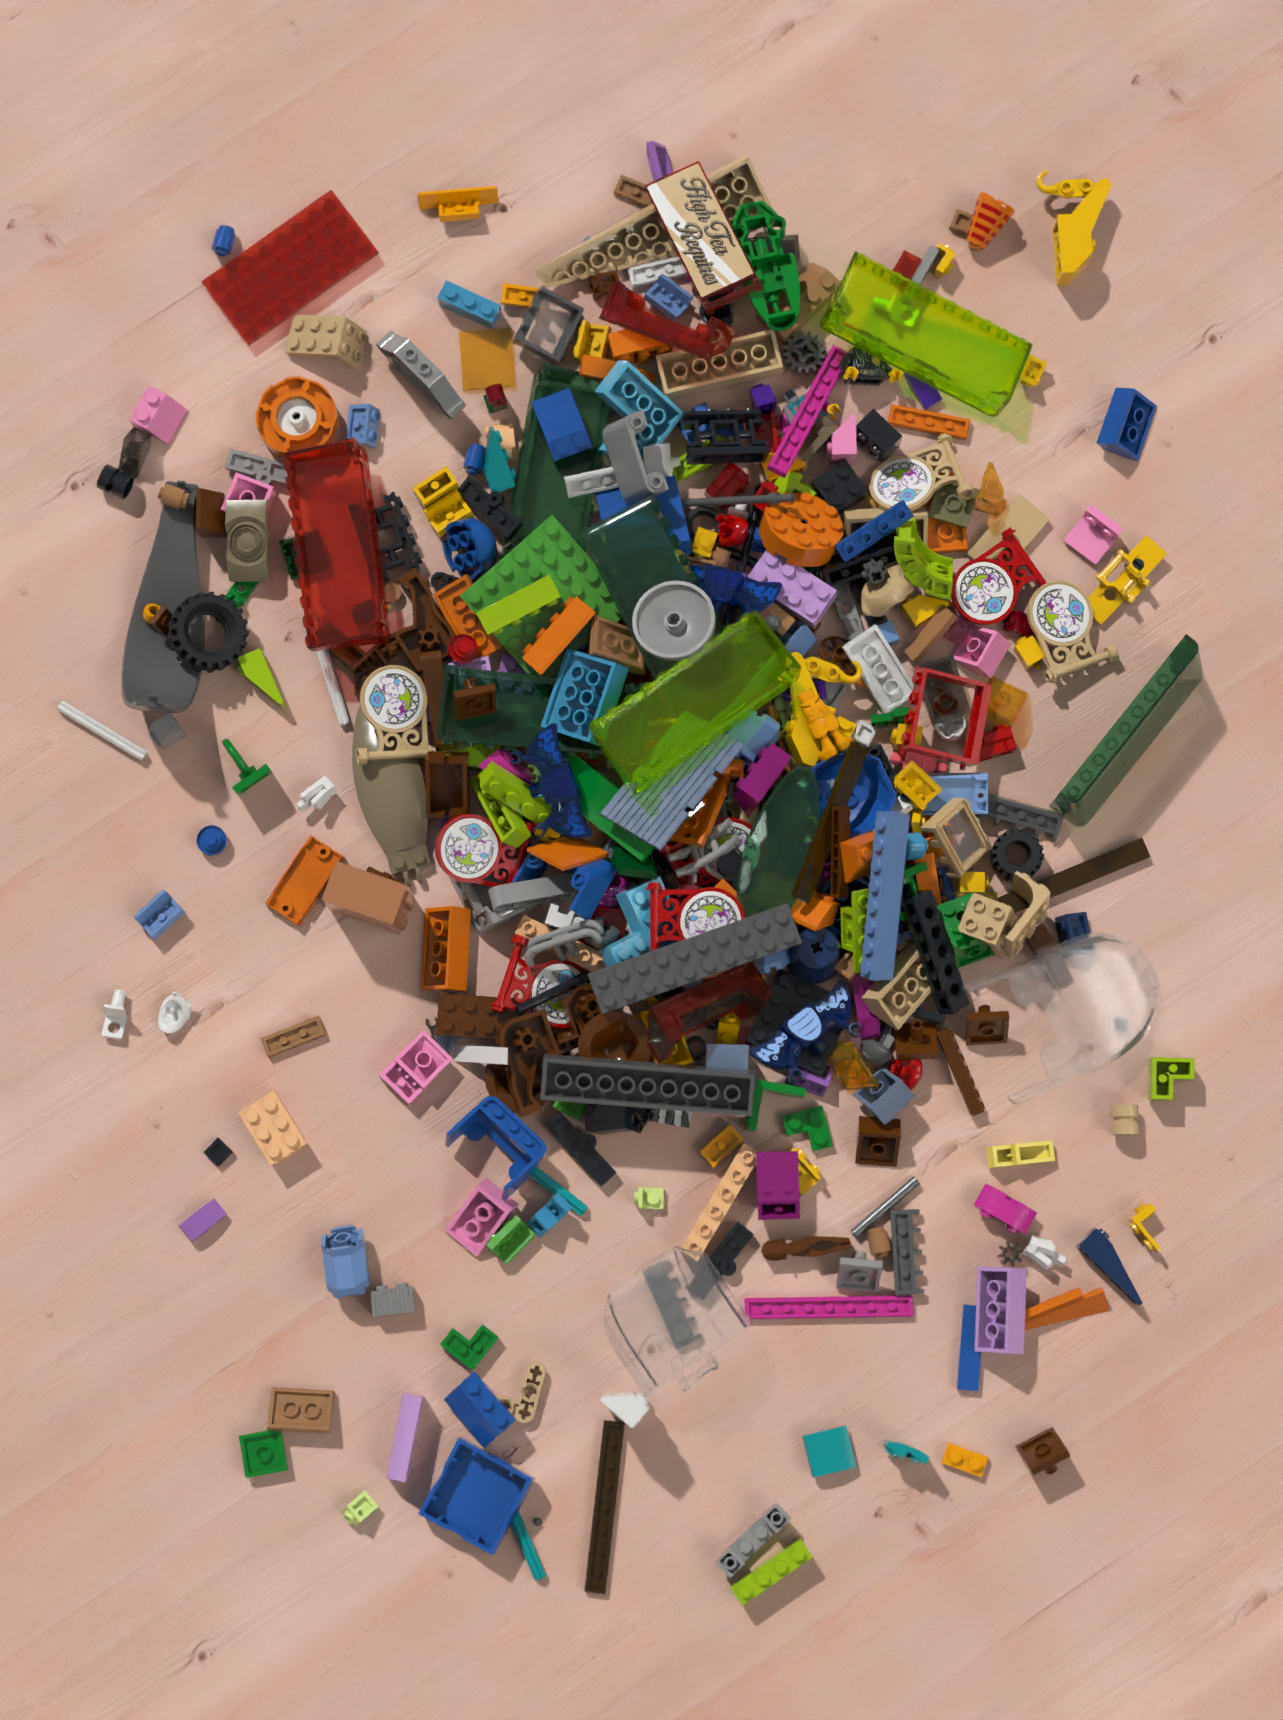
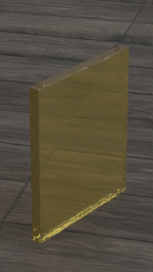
(486, 358)

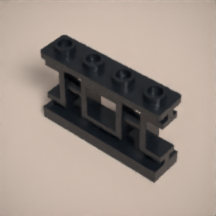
(724, 451)
(401, 534)

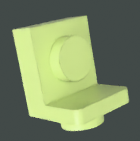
(649, 1198)
(359, 1508)

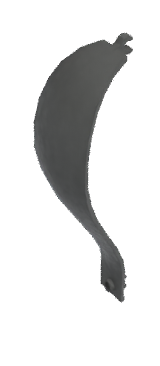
(150, 672)

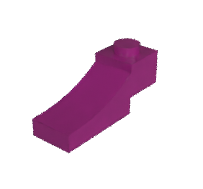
(868, 1021)

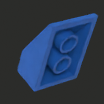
(561, 424)

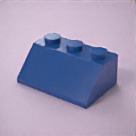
(1126, 423)
(480, 1409)

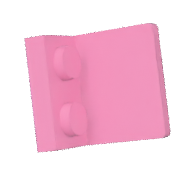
(1093, 535)

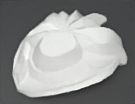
(174, 1013)

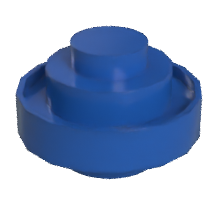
(211, 840)

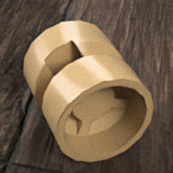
(1124, 1119)

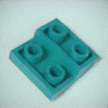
(900, 1449)
(829, 1451)

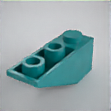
(496, 469)

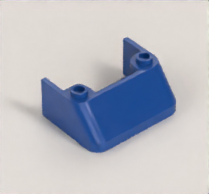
(589, 879)
(508, 1132)

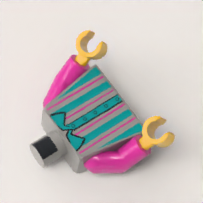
(790, 410)

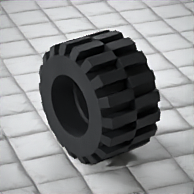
(1020, 838)

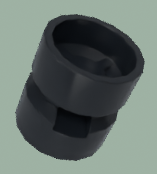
(113, 481)

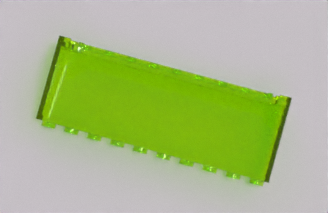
(926, 335)
(695, 702)

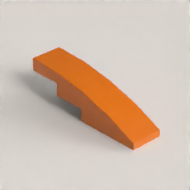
(598, 368)

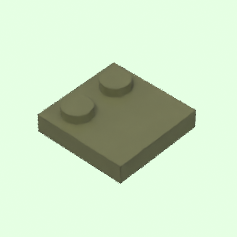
(949, 508)

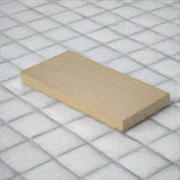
(1018, 515)

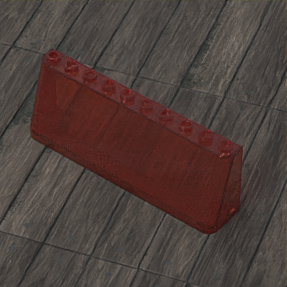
(337, 546)

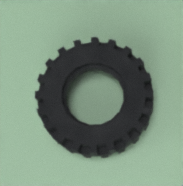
(228, 616)

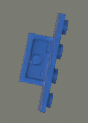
(874, 530)

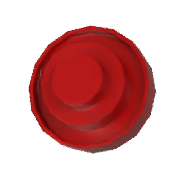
(462, 649)

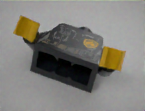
(866, 369)

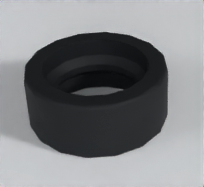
(701, 510)

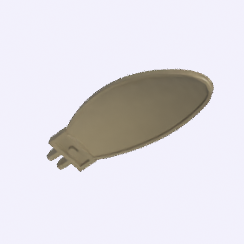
(392, 802)

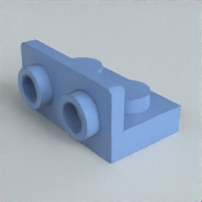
(363, 424)

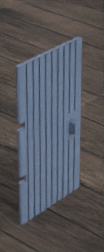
(660, 808)

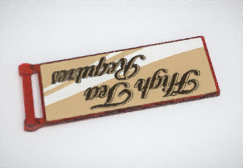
(702, 235)

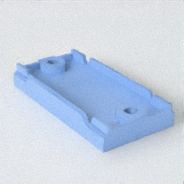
(959, 786)

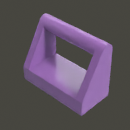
(658, 160)
(812, 1082)

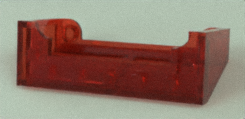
(627, 311)

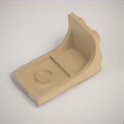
(327, 337)
(1038, 899)
(988, 922)

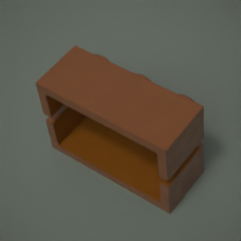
(447, 784)

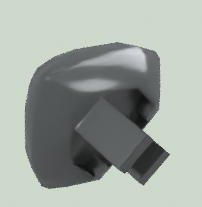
(609, 936)
(877, 1053)

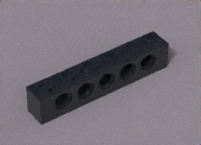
(935, 951)

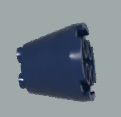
(819, 966)

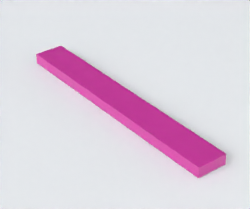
(807, 413)
(829, 1307)

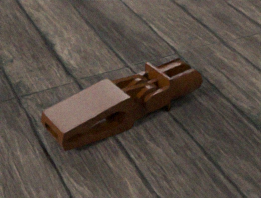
(777, 1249)

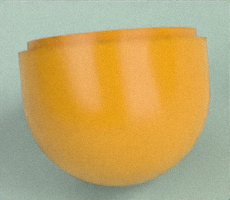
(147, 616)

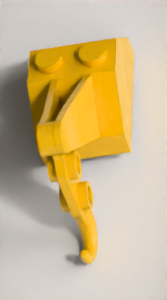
(1073, 232)
(798, 737)

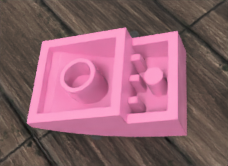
(416, 1068)

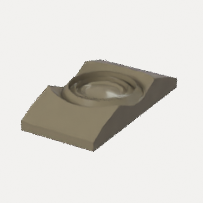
(247, 540)

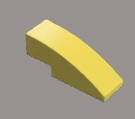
(1020, 1154)

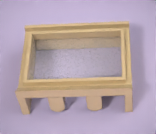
(958, 835)

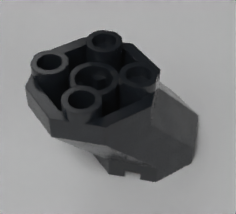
(615, 1119)

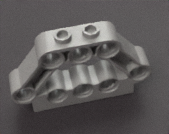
(421, 373)

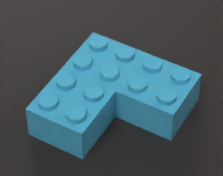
(630, 392)
(636, 909)

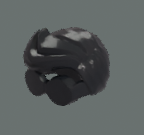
(723, 313)

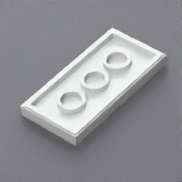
(880, 669)

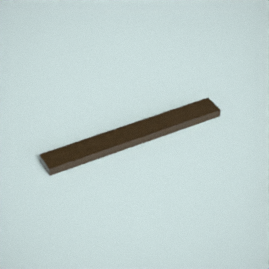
(822, 839)
(1084, 872)
(604, 1507)

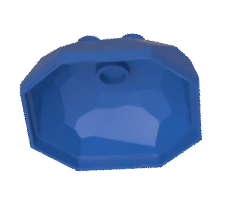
(871, 793)

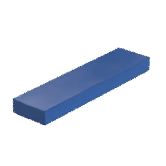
(968, 1358)

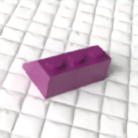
(760, 777)

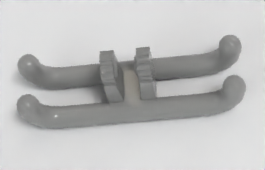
(561, 936)

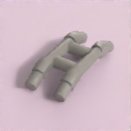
(700, 861)

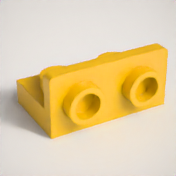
(808, 1173)

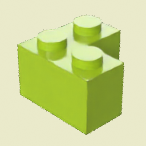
(1163, 1072)

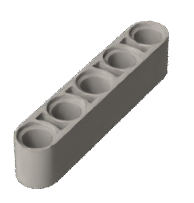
(532, 892)

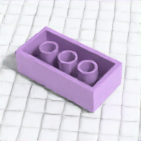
(802, 592)
(1000, 1310)

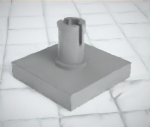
(859, 1273)

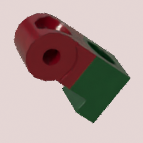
(495, 398)

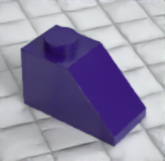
(763, 398)

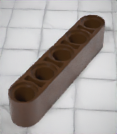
(433, 677)

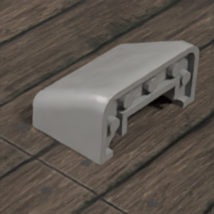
(627, 461)
(476, 898)

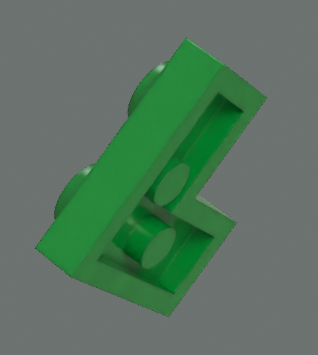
(882, 720)
(813, 1122)
(469, 1351)

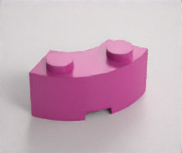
(503, 759)
(1005, 1209)

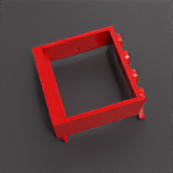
(976, 720)

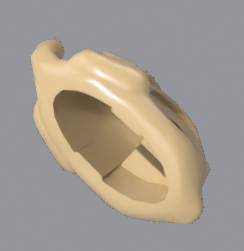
(880, 598)

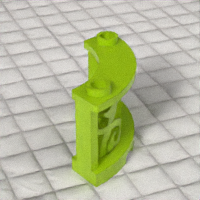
(921, 564)

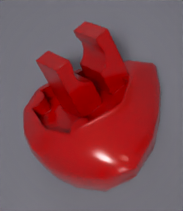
(732, 530)
(908, 1071)

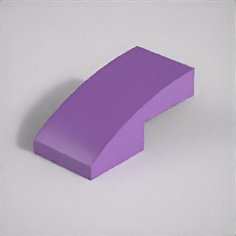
(202, 1220)

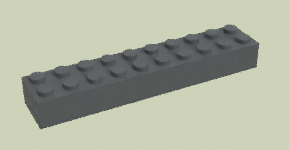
(694, 958)
(647, 1085)

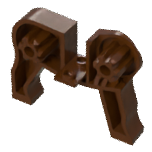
(426, 634)
(532, 1037)

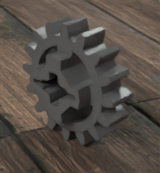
(796, 351)

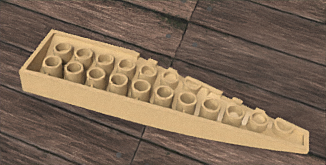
(643, 236)

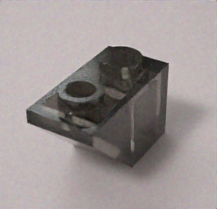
(134, 451)

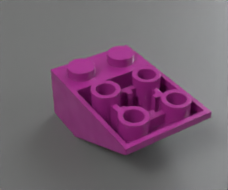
(778, 1185)

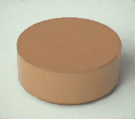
(393, 592)

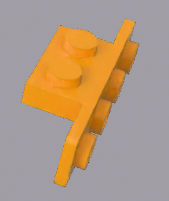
(458, 203)

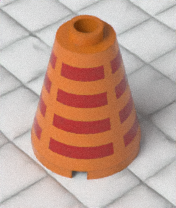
(987, 221)

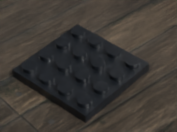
(788, 998)

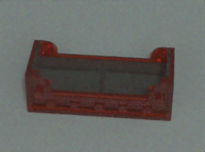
(735, 990)

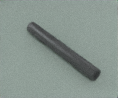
(886, 1206)

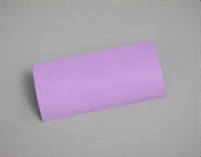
(405, 1437)

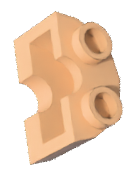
(508, 443)

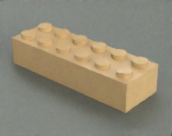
(746, 360)

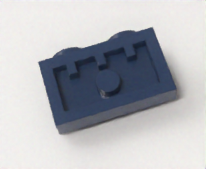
(1071, 926)

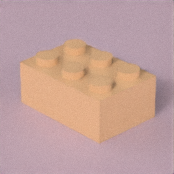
(273, 1128)

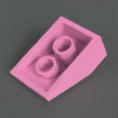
(481, 1217)

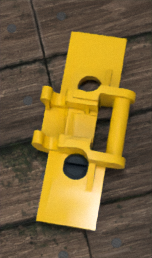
(1130, 582)

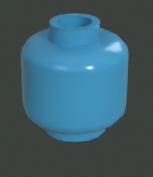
(916, 846)

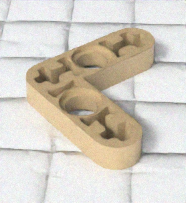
(516, 1405)

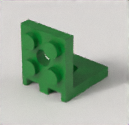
(964, 947)
(769, 1087)

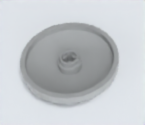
(674, 620)

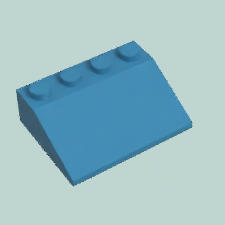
(583, 692)

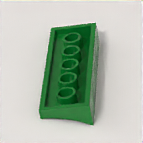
(595, 795)

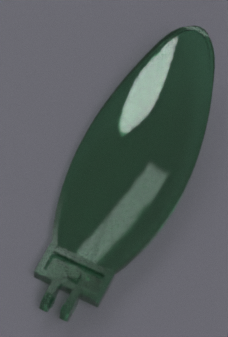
(779, 843)

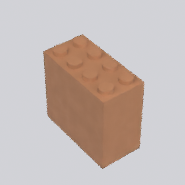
(368, 897)

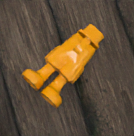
(820, 722)

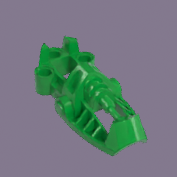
(774, 269)

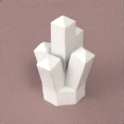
(317, 794)
(1044, 1252)

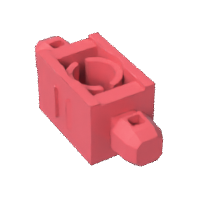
(924, 762)

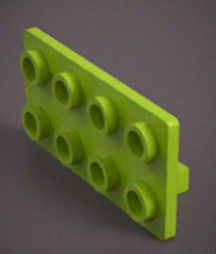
(853, 926)

